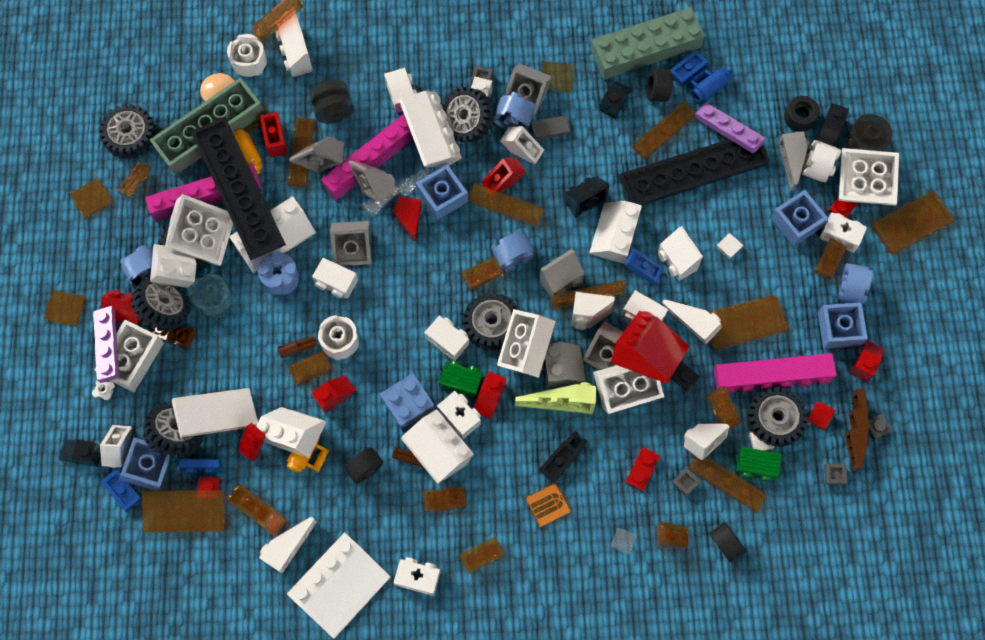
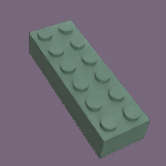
(647, 43)
(233, 102)

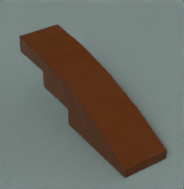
(857, 436)

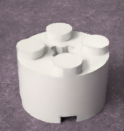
(247, 55)
(820, 161)
(341, 327)

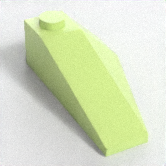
(570, 398)

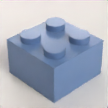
(442, 192)
(799, 218)
(842, 325)
(407, 402)
(144, 466)

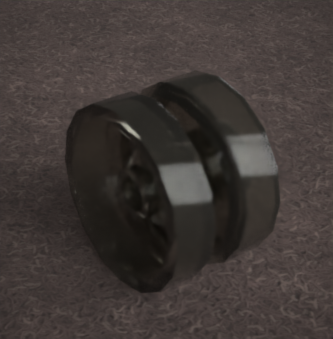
(331, 101)
(869, 133)

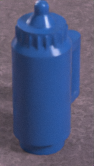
(710, 85)

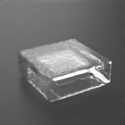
(623, 541)

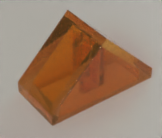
(671, 536)

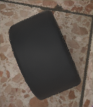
(659, 85)
(800, 123)
(363, 465)
(727, 542)

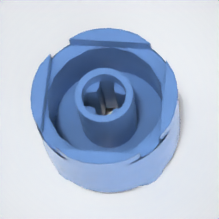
(514, 111)
(513, 250)
(137, 265)
(269, 273)
(855, 283)

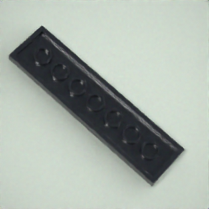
(689, 171)
(238, 188)

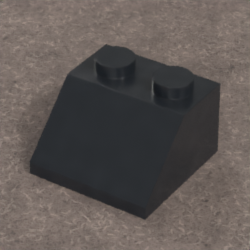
(586, 195)

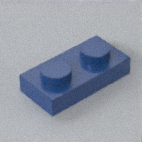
(688, 67)
(643, 266)
(208, 466)
(121, 491)

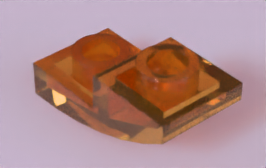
(723, 408)
(444, 499)

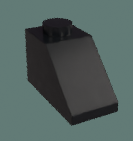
(614, 99)
(833, 124)
(80, 452)

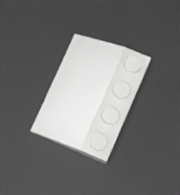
(338, 585)

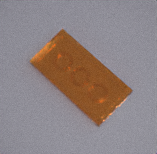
(912, 222)
(749, 322)
(184, 511)

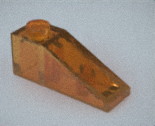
(256, 509)

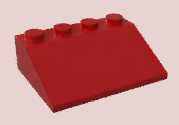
(649, 348)

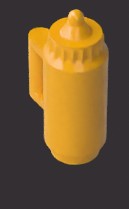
(248, 149)
(297, 462)

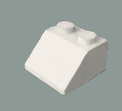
(680, 254)
(172, 267)
(590, 309)

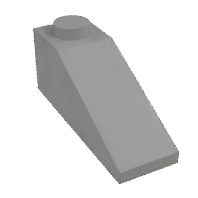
(793, 153)

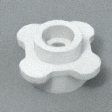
(106, 394)

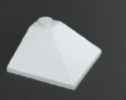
(869, 176)
(199, 230)

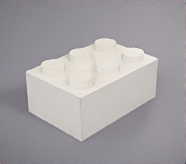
(526, 343)
(135, 354)
(624, 388)

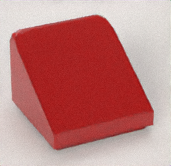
(820, 415)

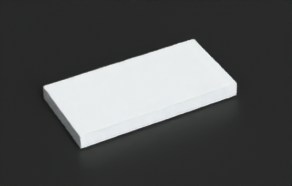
(214, 412)

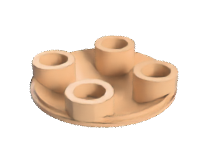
(214, 84)

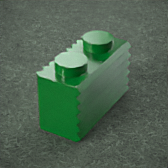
(461, 379)
(758, 464)

